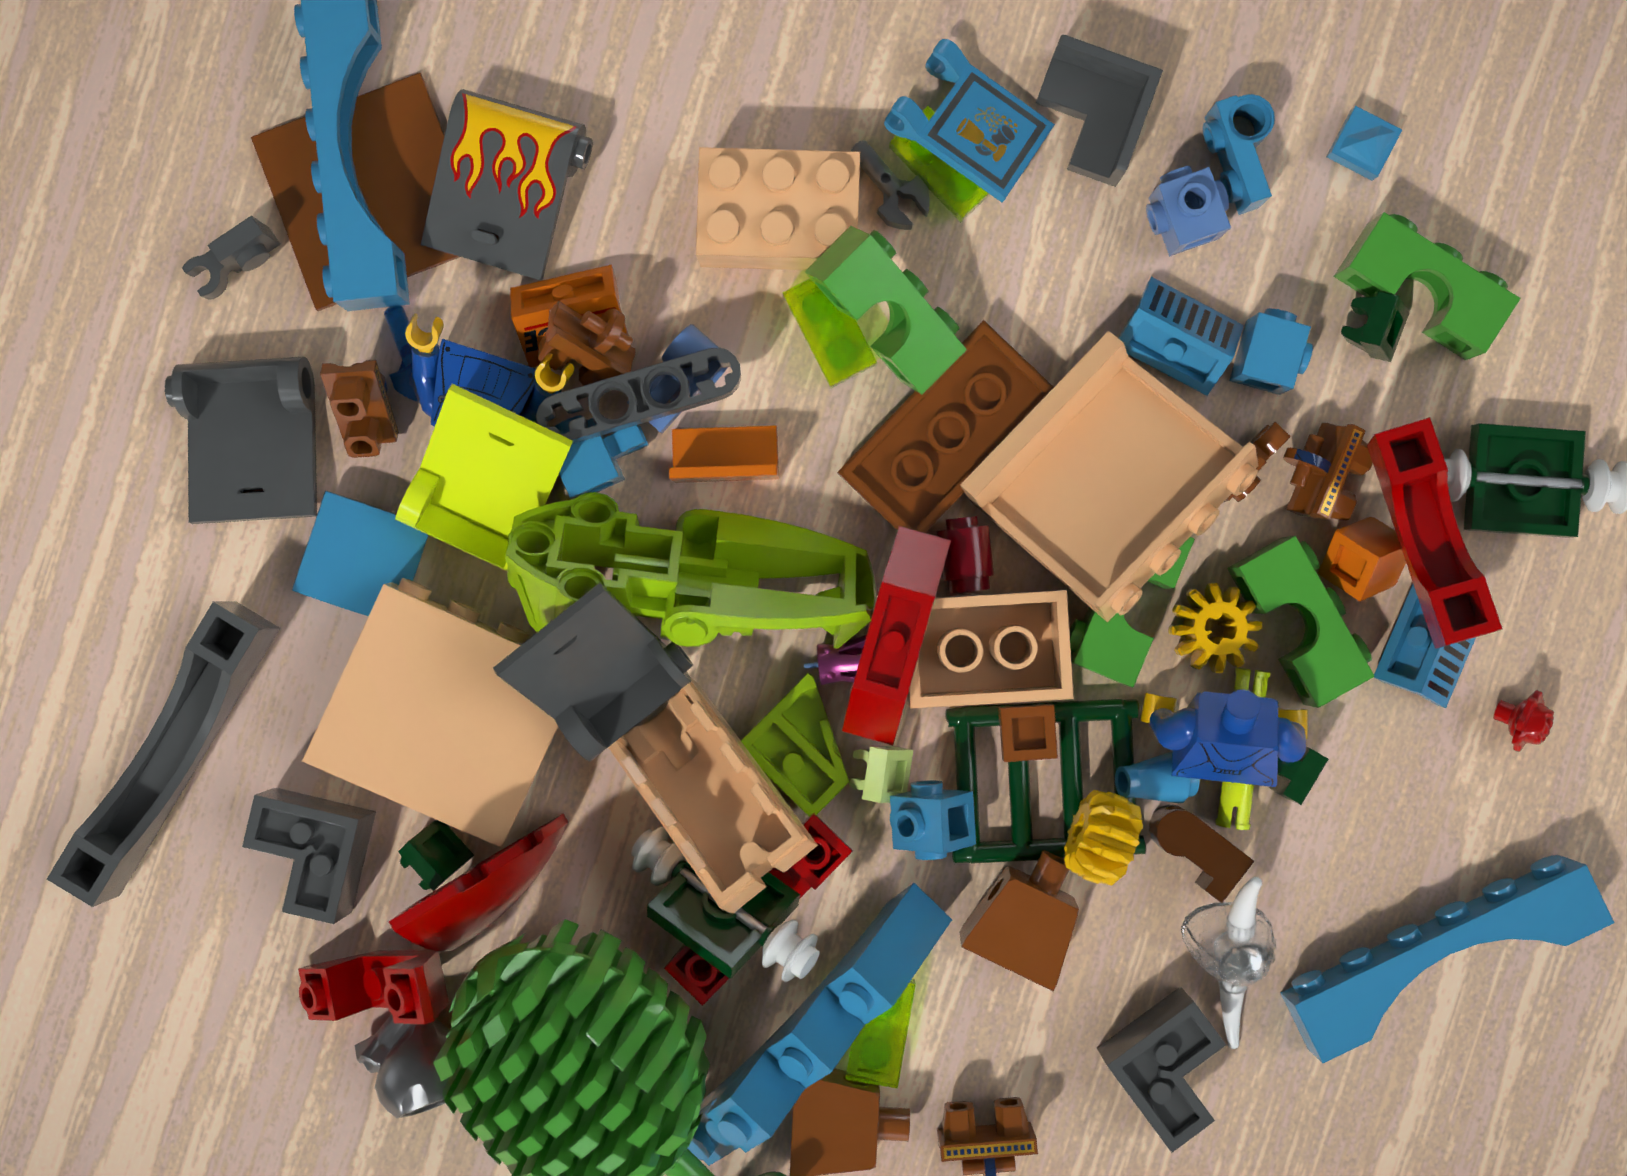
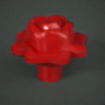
(1526, 721)

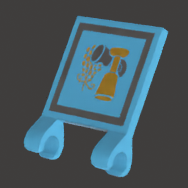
(976, 127)

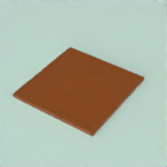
(395, 165)

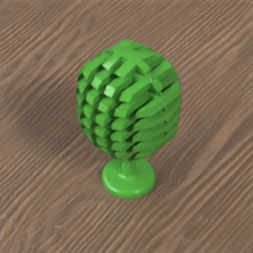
(575, 1061)

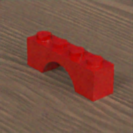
(1419, 503)

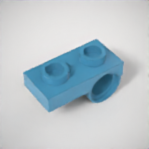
(1236, 152)

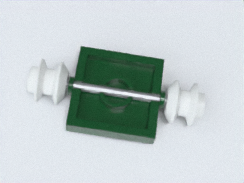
(1531, 481)
(717, 935)

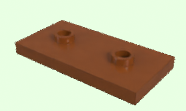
(940, 437)

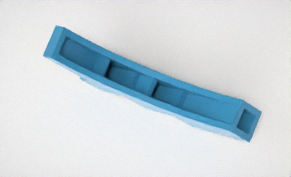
(818, 1034)

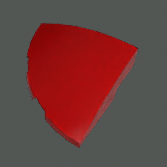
(480, 894)

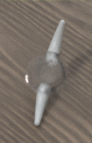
(1233, 946)

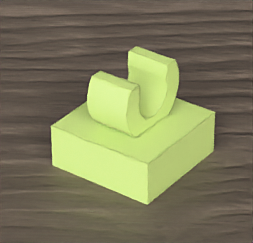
(885, 773)

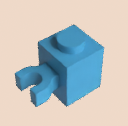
(593, 462)

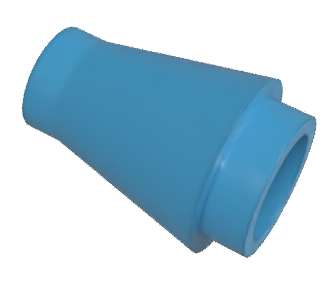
(1154, 781)

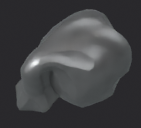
(405, 1066)

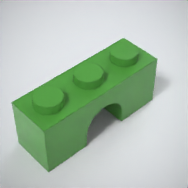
(861, 273)
(1467, 303)
(1114, 646)
(1328, 657)

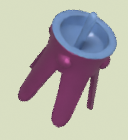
(838, 663)

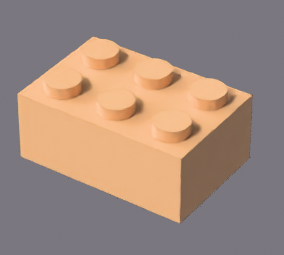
(773, 206)
(994, 651)

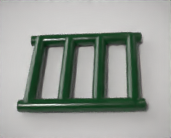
(1068, 717)

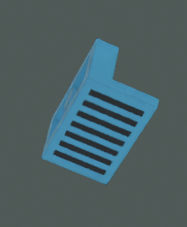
(1181, 336)
(1413, 661)

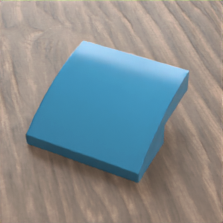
(355, 553)

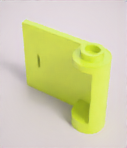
(480, 475)

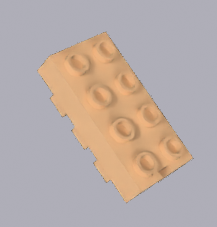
(712, 797)

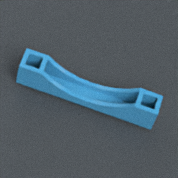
(341, 45)
(1346, 1003)

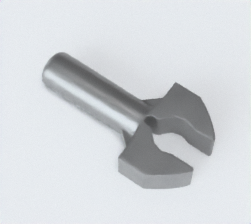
(891, 187)

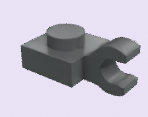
(238, 249)

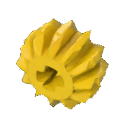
(1216, 649)
(1103, 837)

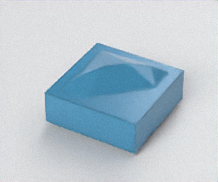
(1364, 143)

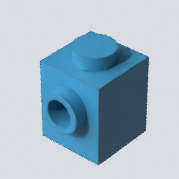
(1272, 352)

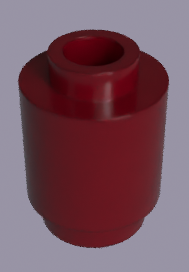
(968, 557)

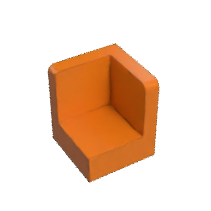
(1363, 559)

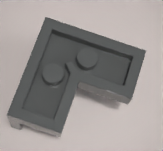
(1110, 97)
(326, 846)
(1155, 1056)

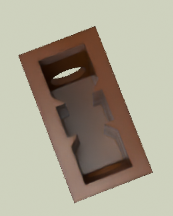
(1025, 922)
(840, 1125)

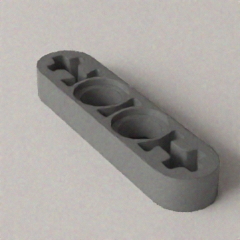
(637, 388)

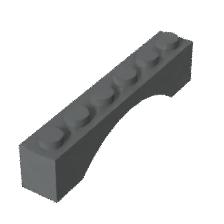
(127, 820)

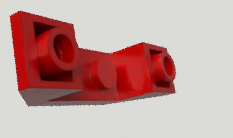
(895, 635)
(702, 978)
(400, 980)

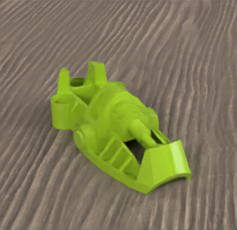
(692, 577)

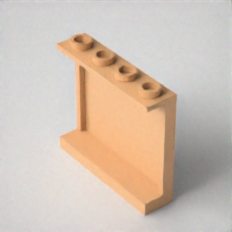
(1109, 478)
(431, 718)

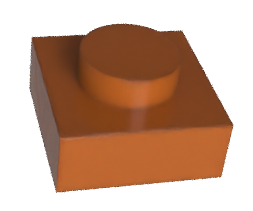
(1028, 732)

